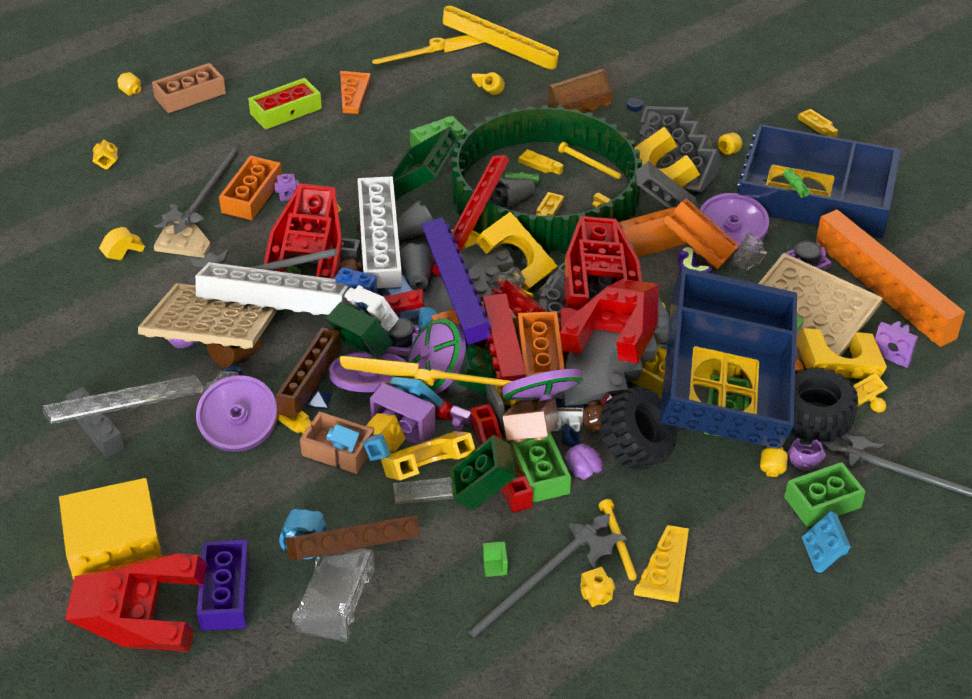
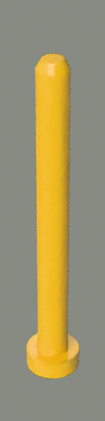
(563, 148)
(607, 507)

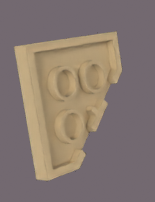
(186, 242)

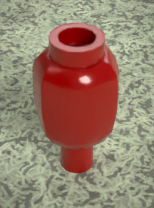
(444, 411)

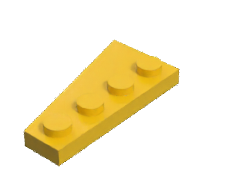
(665, 569)

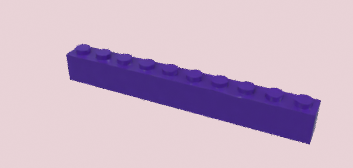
(457, 281)

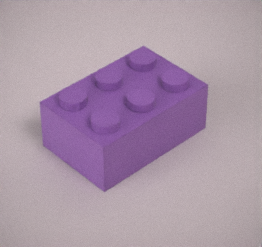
(413, 414)

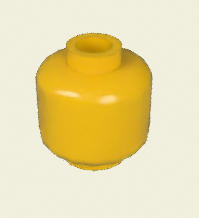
(129, 83)
(493, 83)
(729, 143)
(773, 461)

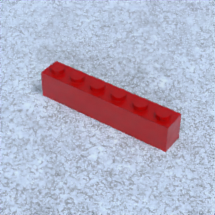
(503, 339)

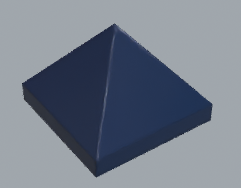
(319, 400)
(570, 436)

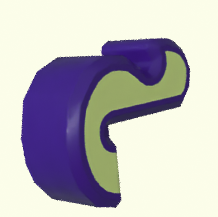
(687, 260)

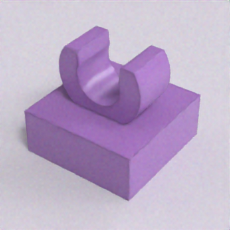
(460, 417)

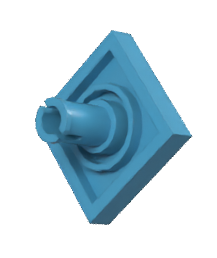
(417, 389)
(826, 542)

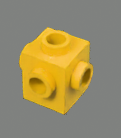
(105, 154)
(597, 587)

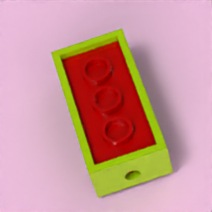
(285, 103)

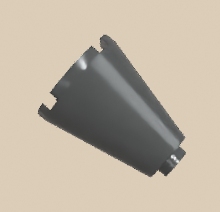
(512, 191)
(410, 222)
(417, 264)

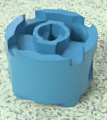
(300, 523)

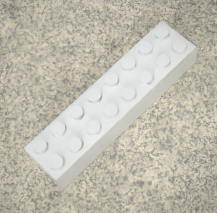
(379, 231)
(270, 288)

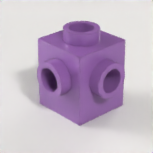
(286, 186)

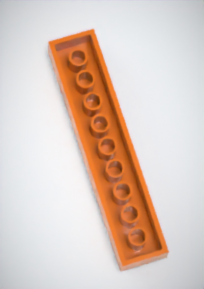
(890, 278)

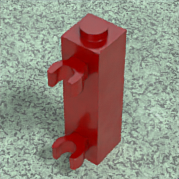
(518, 299)

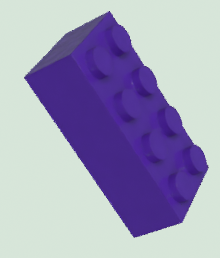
(225, 585)

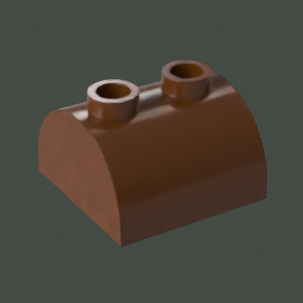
(229, 355)

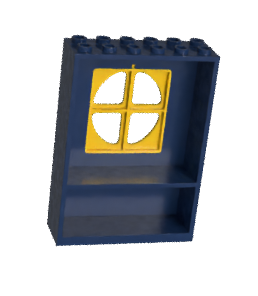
(854, 174)
(735, 325)

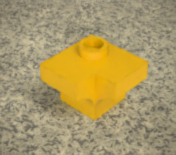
(390, 428)

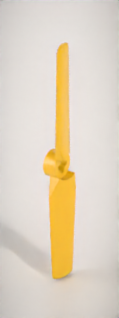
(436, 44)
(411, 371)

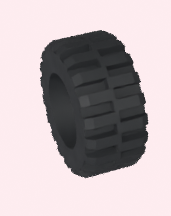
(826, 388)
(620, 431)

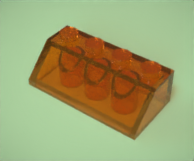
(582, 92)

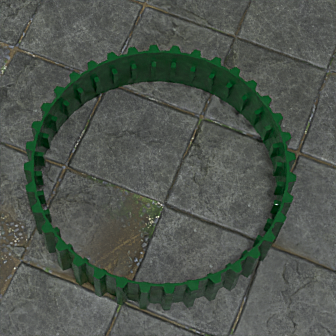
(554, 126)

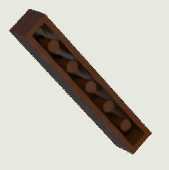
(308, 372)
(352, 537)

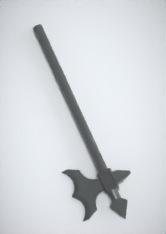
(190, 215)
(200, 263)
(857, 453)
(582, 535)

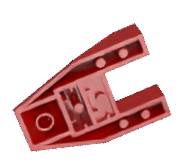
(307, 227)
(597, 250)
(621, 308)
(123, 598)

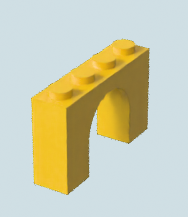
(659, 145)
(511, 231)
(863, 348)
(406, 461)

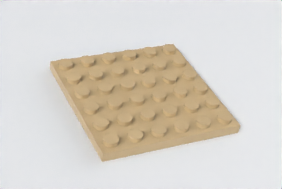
(823, 301)
(208, 321)

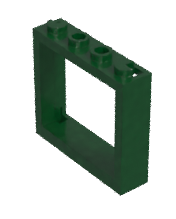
(434, 152)

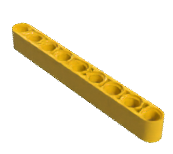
(500, 37)

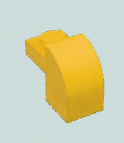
(118, 241)

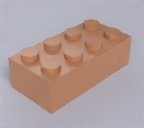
(188, 87)

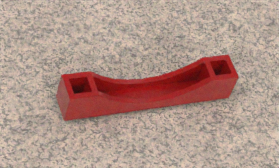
(485, 425)

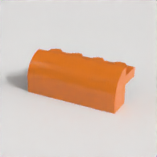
(650, 233)
(701, 234)

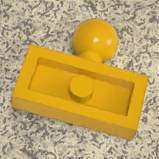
(869, 389)

